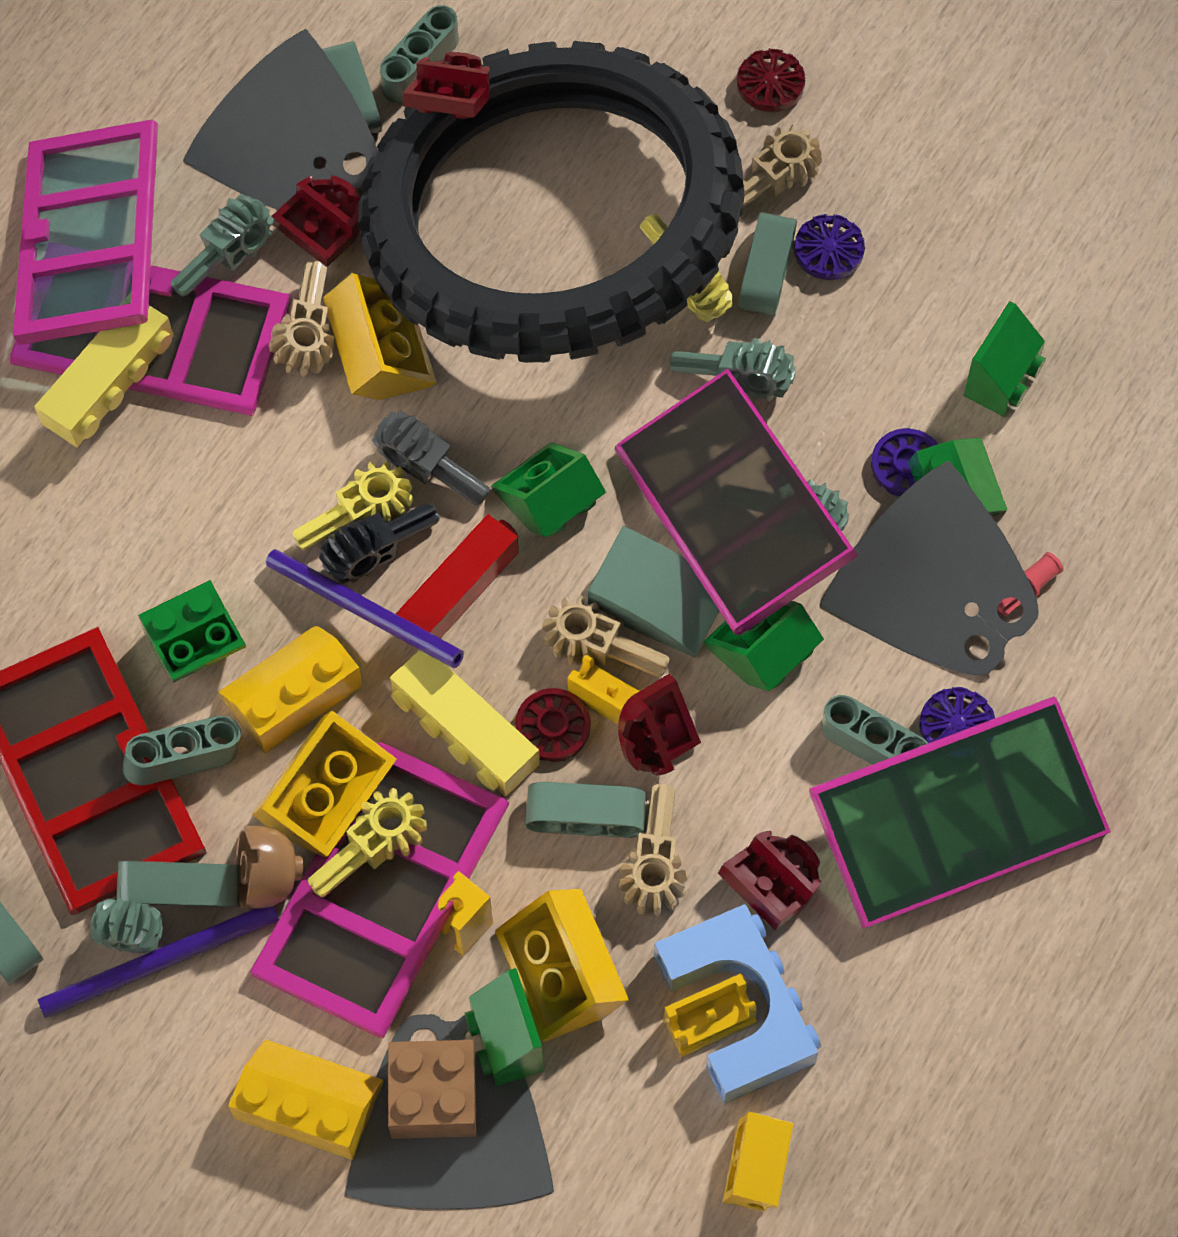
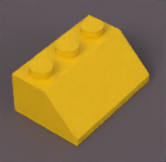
(376, 342)
(292, 687)
(324, 785)
(561, 963)
(305, 1098)

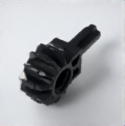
(371, 542)

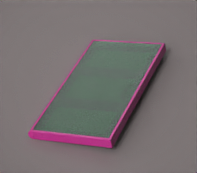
(958, 811)

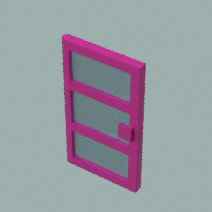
(86, 232)

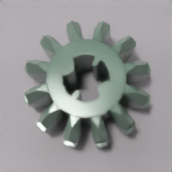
(126, 926)

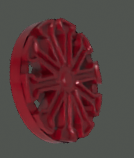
(771, 80)
(554, 723)

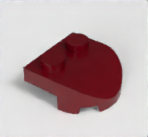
(449, 86)
(321, 217)
(656, 727)
(774, 876)

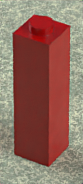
(462, 576)

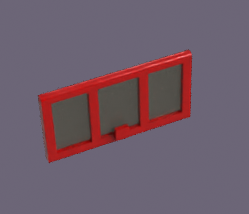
(64, 756)

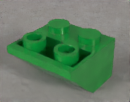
(191, 631)

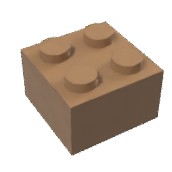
(432, 1089)

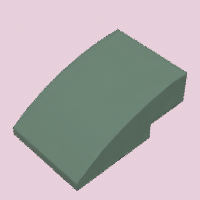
(654, 592)

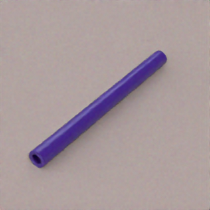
(365, 608)
(156, 960)

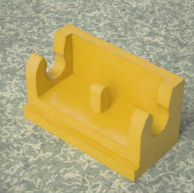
(600, 689)
(471, 912)
(710, 1015)
(758, 1162)

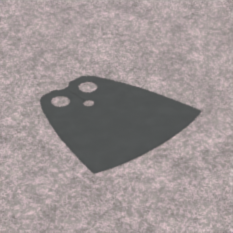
(279, 122)
(923, 568)
(494, 1169)

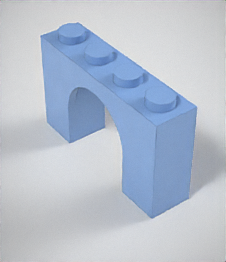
(736, 945)

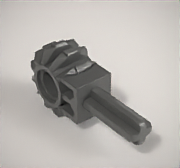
(423, 454)

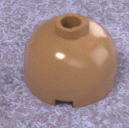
(265, 867)

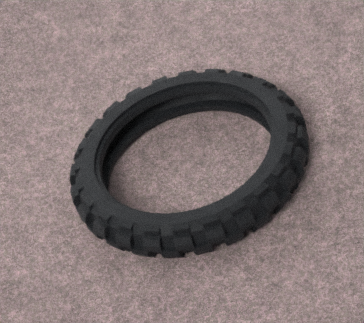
(576, 318)

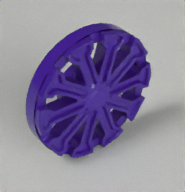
(829, 247)
(899, 458)
(953, 719)

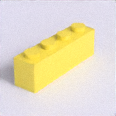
(102, 376)
(464, 722)

